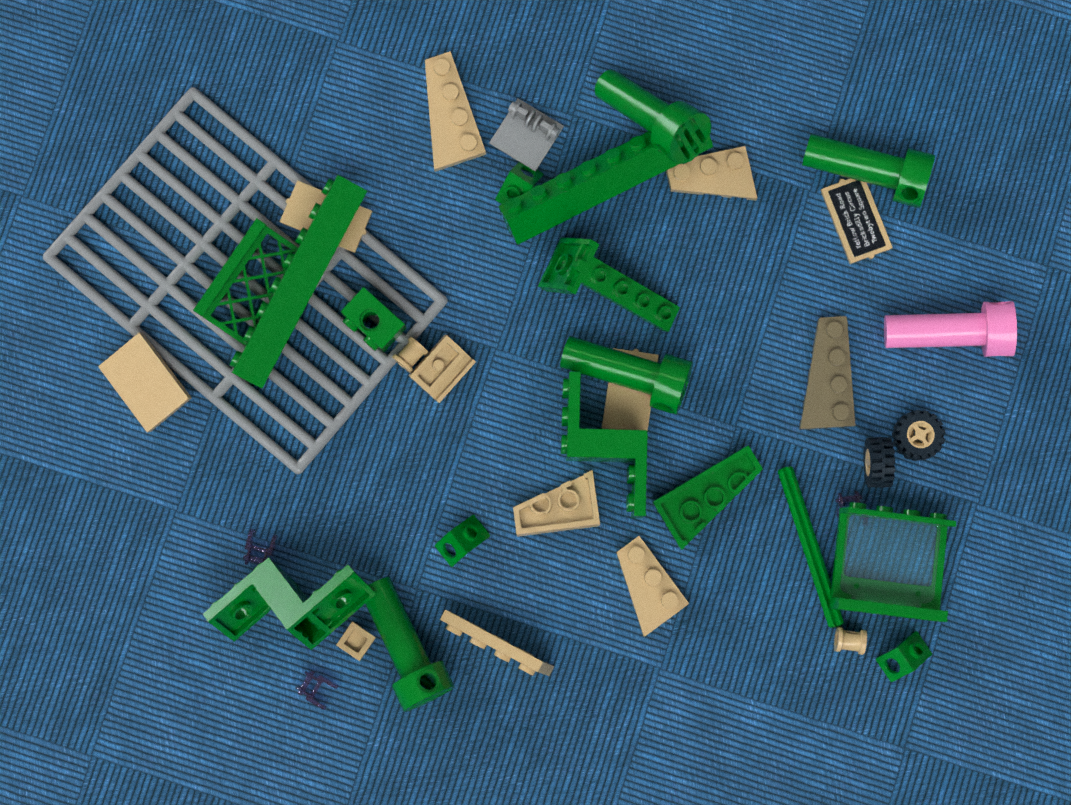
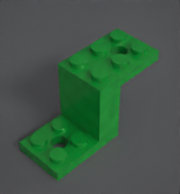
(605, 446)
(275, 590)

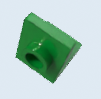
(517, 183)
(463, 539)
(908, 654)

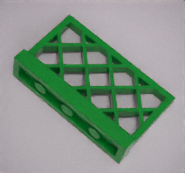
(232, 269)

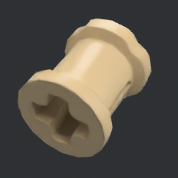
(410, 354)
(850, 640)

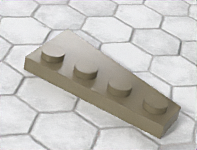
(829, 384)

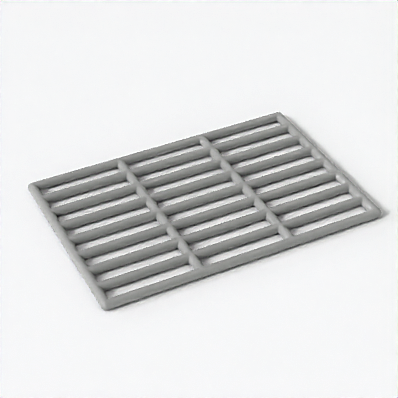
(203, 243)

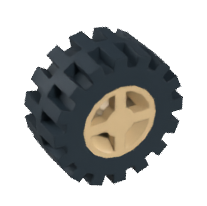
(926, 429)
(879, 462)

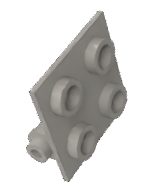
(526, 134)

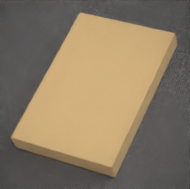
(144, 382)

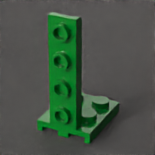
(575, 264)

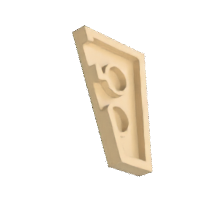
(716, 173)
(561, 509)
(649, 585)

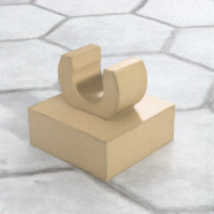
(356, 641)

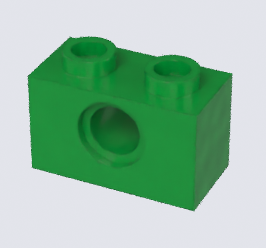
(366, 305)

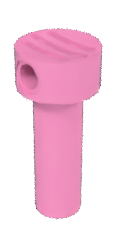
(991, 329)

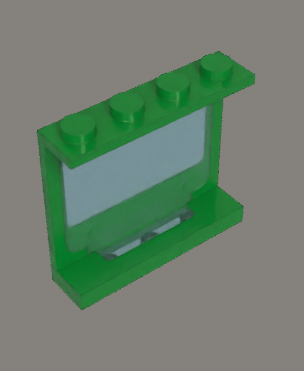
(889, 562)

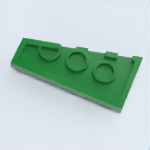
(700, 499)

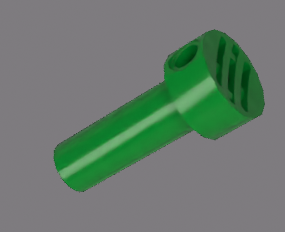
(675, 129)
(904, 175)
(663, 381)
(406, 650)

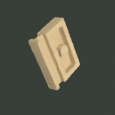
(442, 368)

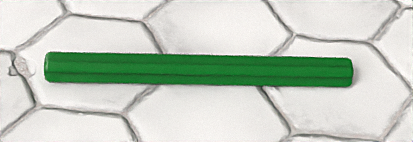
(809, 544)

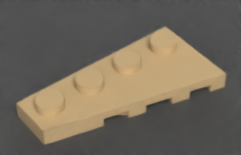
(451, 119)
(503, 649)

